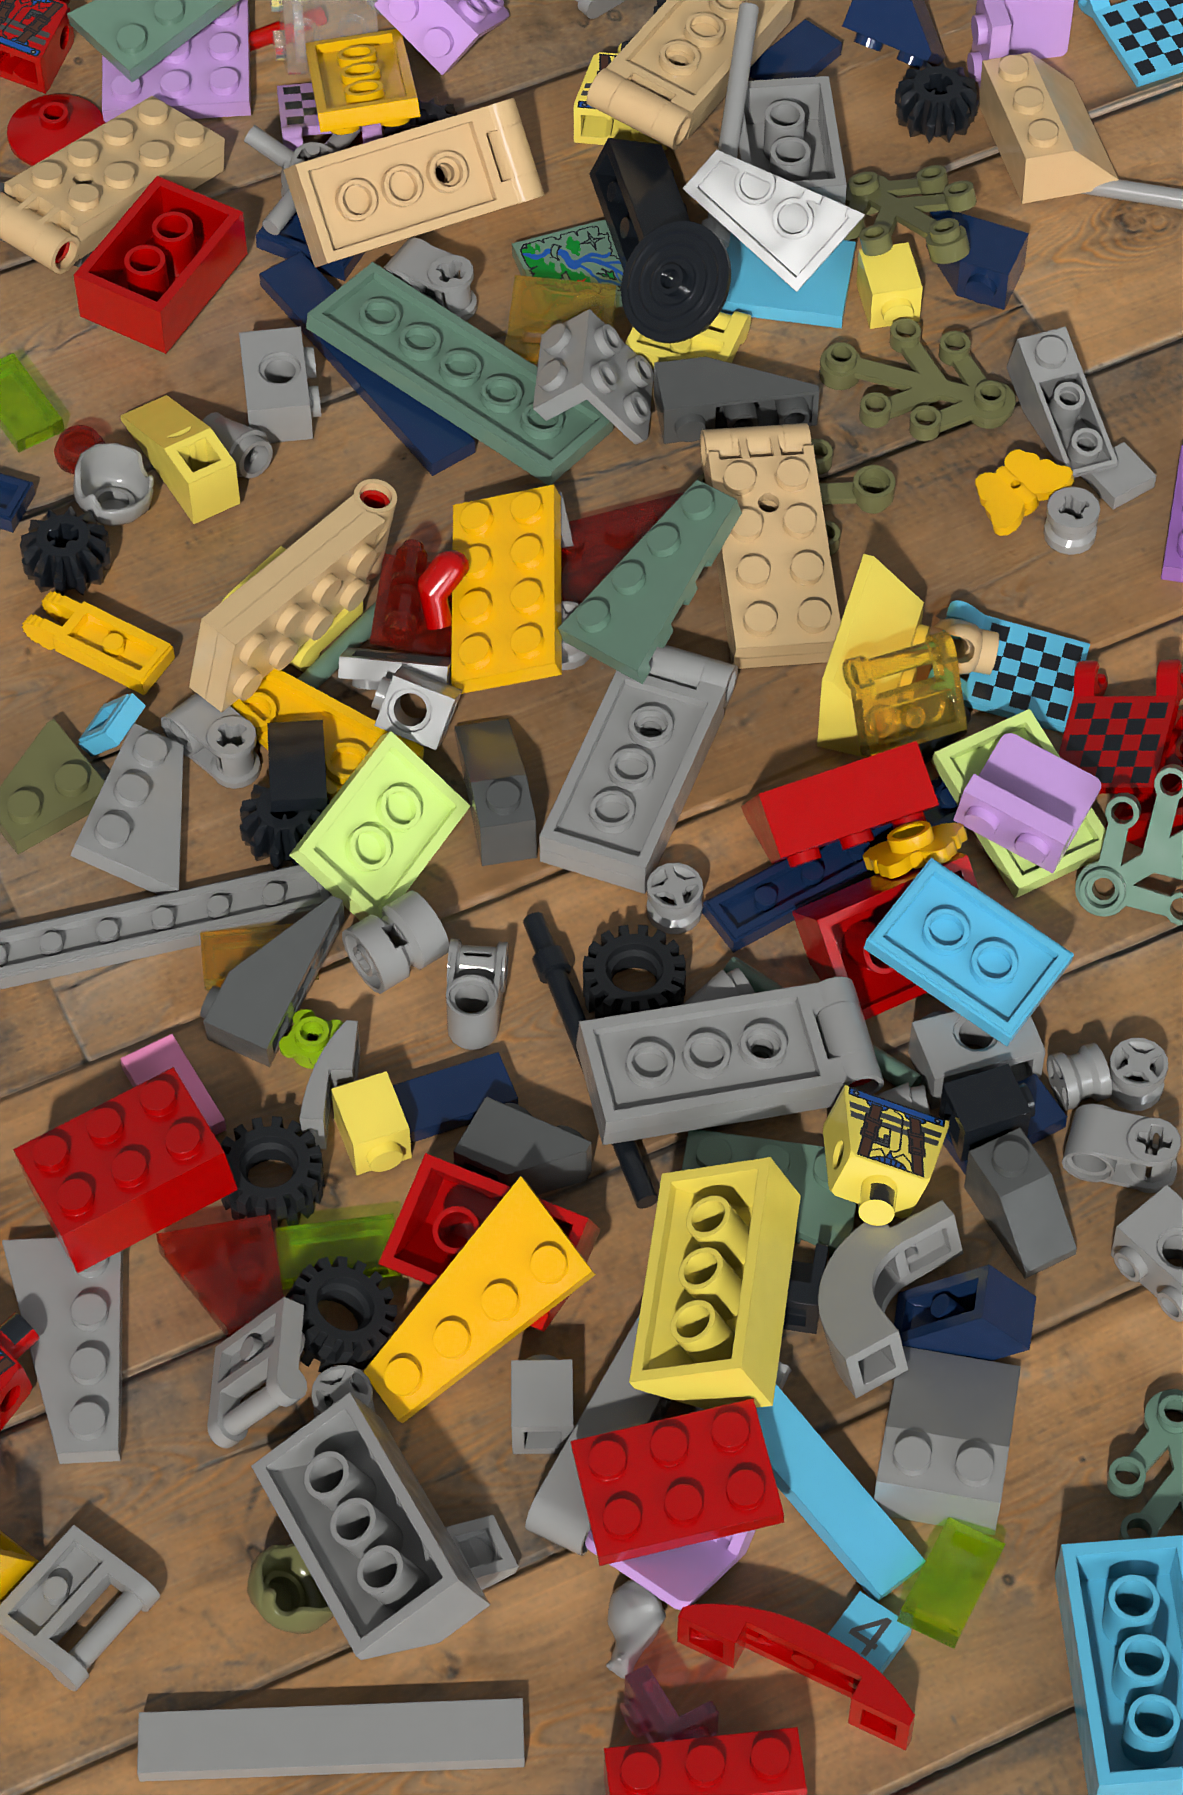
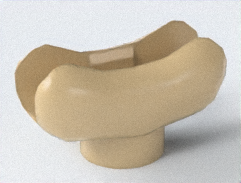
(977, 648)

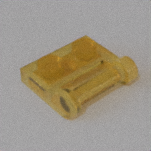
(546, 301)
(912, 711)

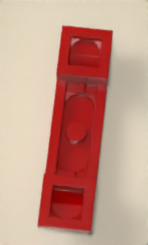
(727, 1629)

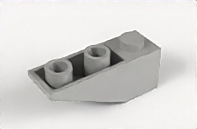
(1060, 402)

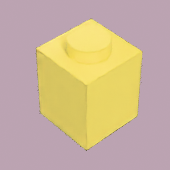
(889, 286)
(371, 1124)

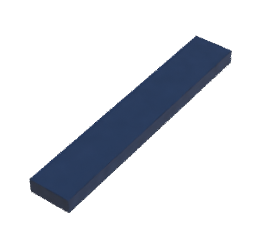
(430, 437)
(770, 896)

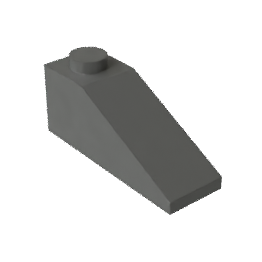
(497, 792)
(270, 986)

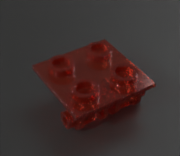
(398, 607)

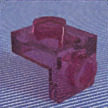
(652, 1715)

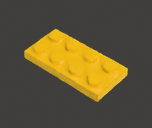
(362, 81)
(511, 596)

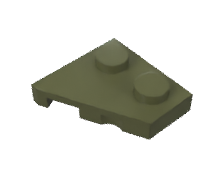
(46, 790)

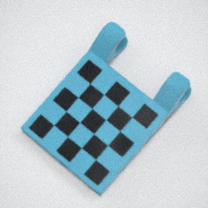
(1142, 35)
(1029, 672)

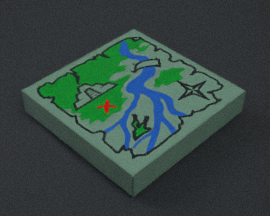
(572, 254)

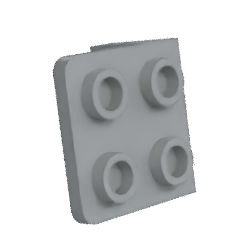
(592, 363)

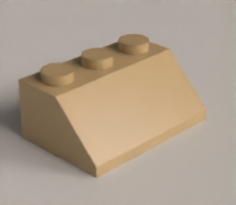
(1041, 129)

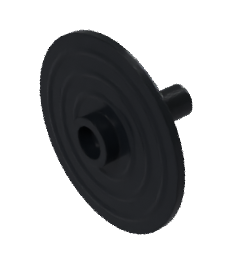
(676, 282)

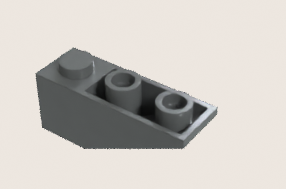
(721, 394)

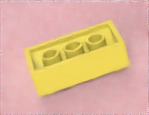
(717, 1285)

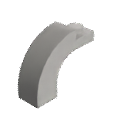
(864, 1279)

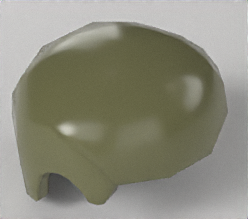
(286, 1591)

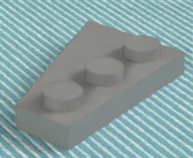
(138, 814)

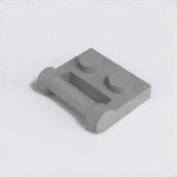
(257, 1353)
(60, 1593)

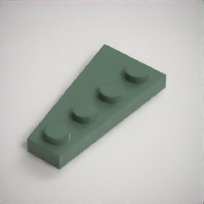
(640, 597)

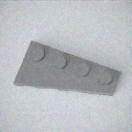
(77, 1347)

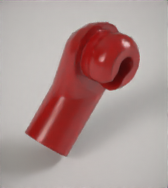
(437, 584)

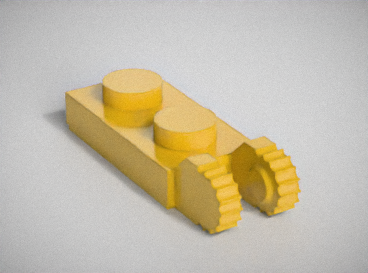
(100, 642)

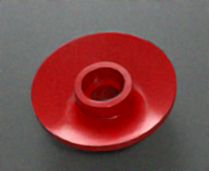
(49, 125)

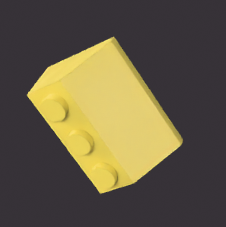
(877, 620)

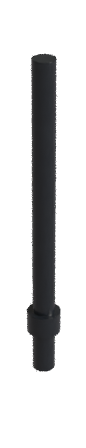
(554, 969)

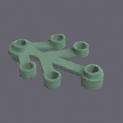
(1160, 855)
(1160, 1436)

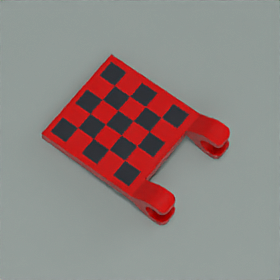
(1121, 736)

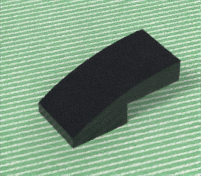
(297, 766)

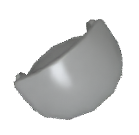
(112, 484)

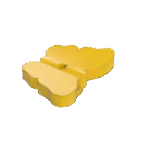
(1019, 488)
(913, 846)

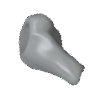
(635, 1622)

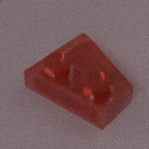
(227, 1268)

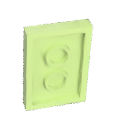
(968, 757)
(380, 828)

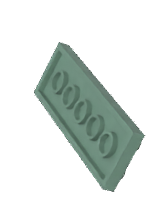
(454, 371)

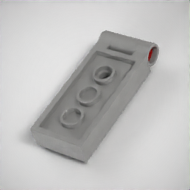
(637, 768)
(703, 1066)

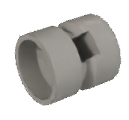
(389, 945)

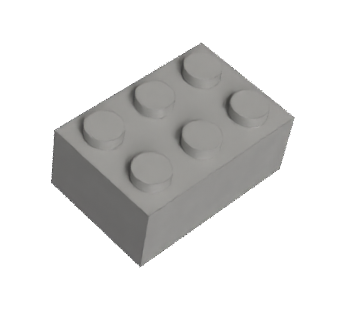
(794, 133)

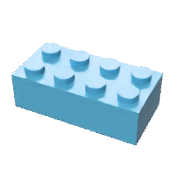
(1126, 1660)

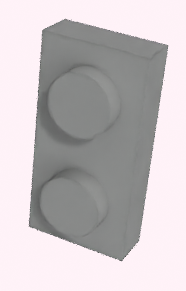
(369, 666)

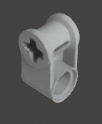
(436, 275)
(215, 741)
(475, 984)
(1118, 1147)

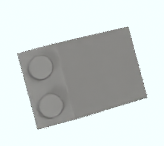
(947, 1440)

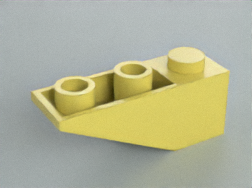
(185, 457)

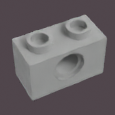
(277, 383)
(941, 1054)
(1147, 1241)

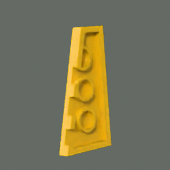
(346, 731)
(488, 1295)

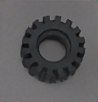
(633, 952)
(274, 1144)
(358, 1295)

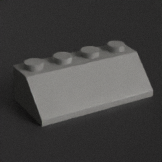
(369, 1533)

